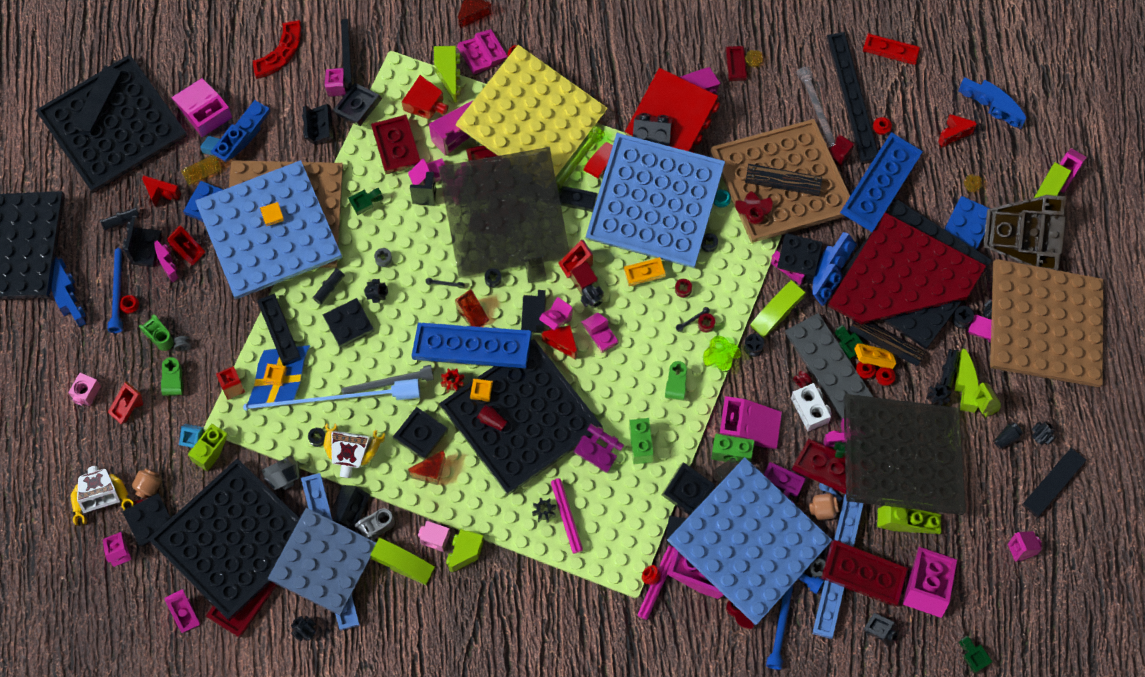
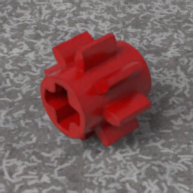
(448, 383)

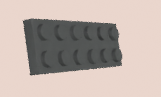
(826, 361)

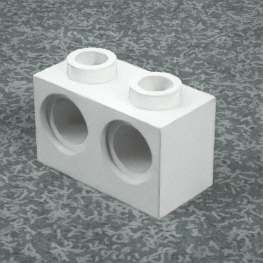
(806, 408)

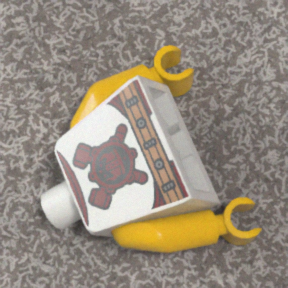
(350, 449)
(97, 491)

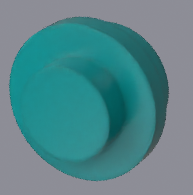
(722, 198)

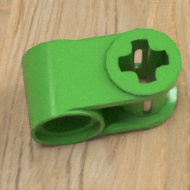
(155, 332)
(171, 380)
(676, 383)

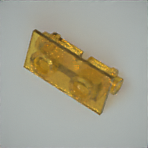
(201, 169)

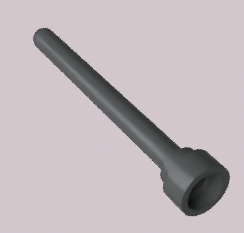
(425, 373)

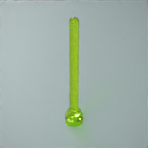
(595, 135)

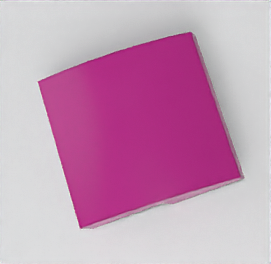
(482, 51)

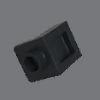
(882, 629)

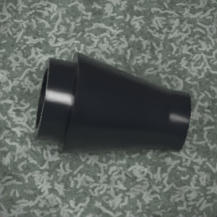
(1008, 435)

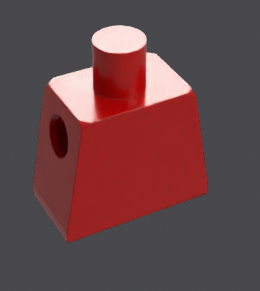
(424, 99)

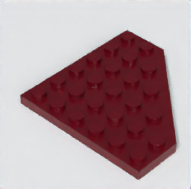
(903, 273)

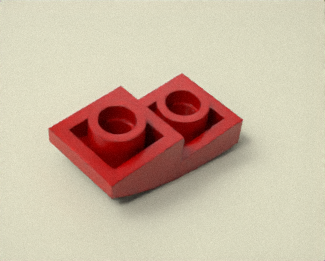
(598, 162)

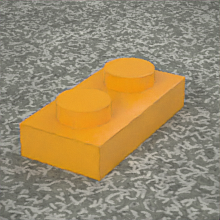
(644, 271)
(875, 356)

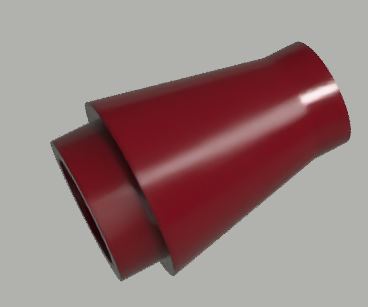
(491, 418)

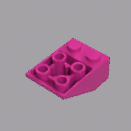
(202, 107)
(750, 421)

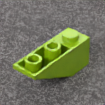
(446, 68)
(908, 520)

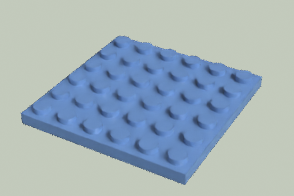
(655, 200)
(263, 255)
(749, 540)

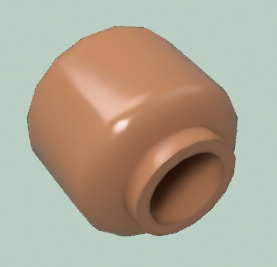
(146, 483)
(824, 506)

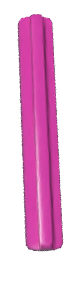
(566, 515)
(654, 590)

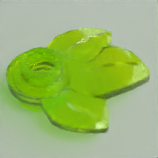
(722, 356)

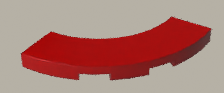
(282, 54)

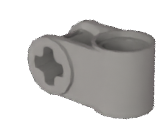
(373, 524)

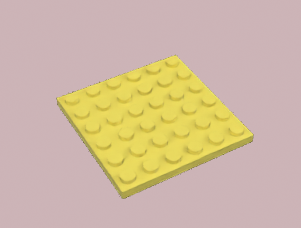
(531, 109)

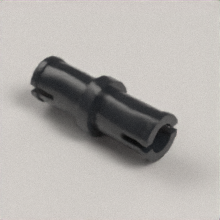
(119, 219)
(328, 286)
(950, 368)

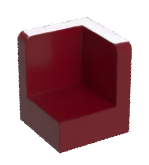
(841, 150)
(582, 276)

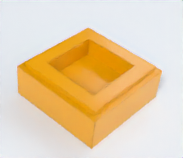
(272, 214)
(274, 374)
(481, 390)

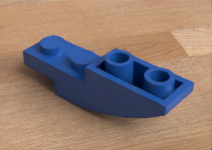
(1000, 103)
(241, 133)
(828, 269)
(63, 292)

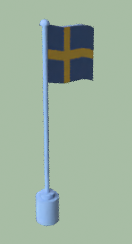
(272, 395)

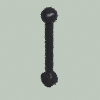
(429, 281)
(679, 327)

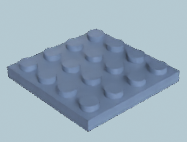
(322, 561)

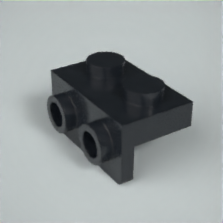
(317, 124)
(653, 128)

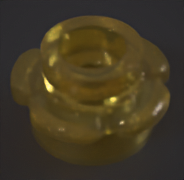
(751, 61)
(972, 187)

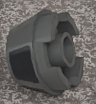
(282, 473)

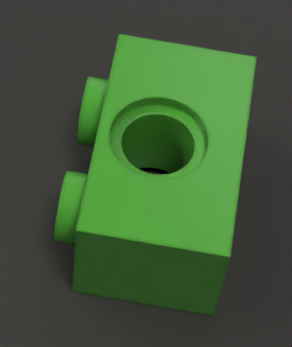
(641, 441)
(730, 447)

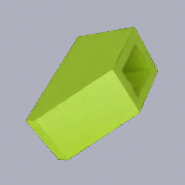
(208, 447)
(466, 549)

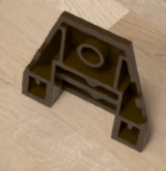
(1029, 231)

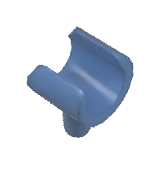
(828, 489)

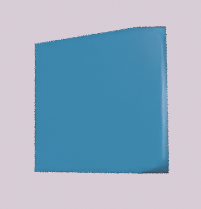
(209, 144)
(190, 435)

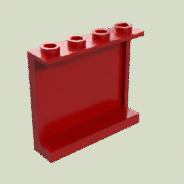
(684, 103)

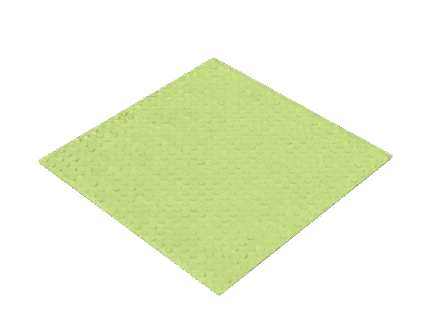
(615, 512)

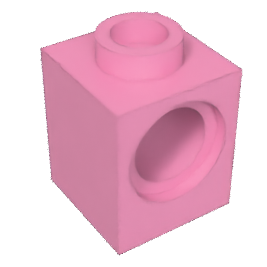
(82, 382)
(434, 536)

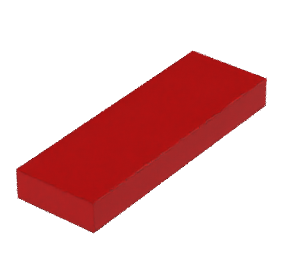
(891, 49)

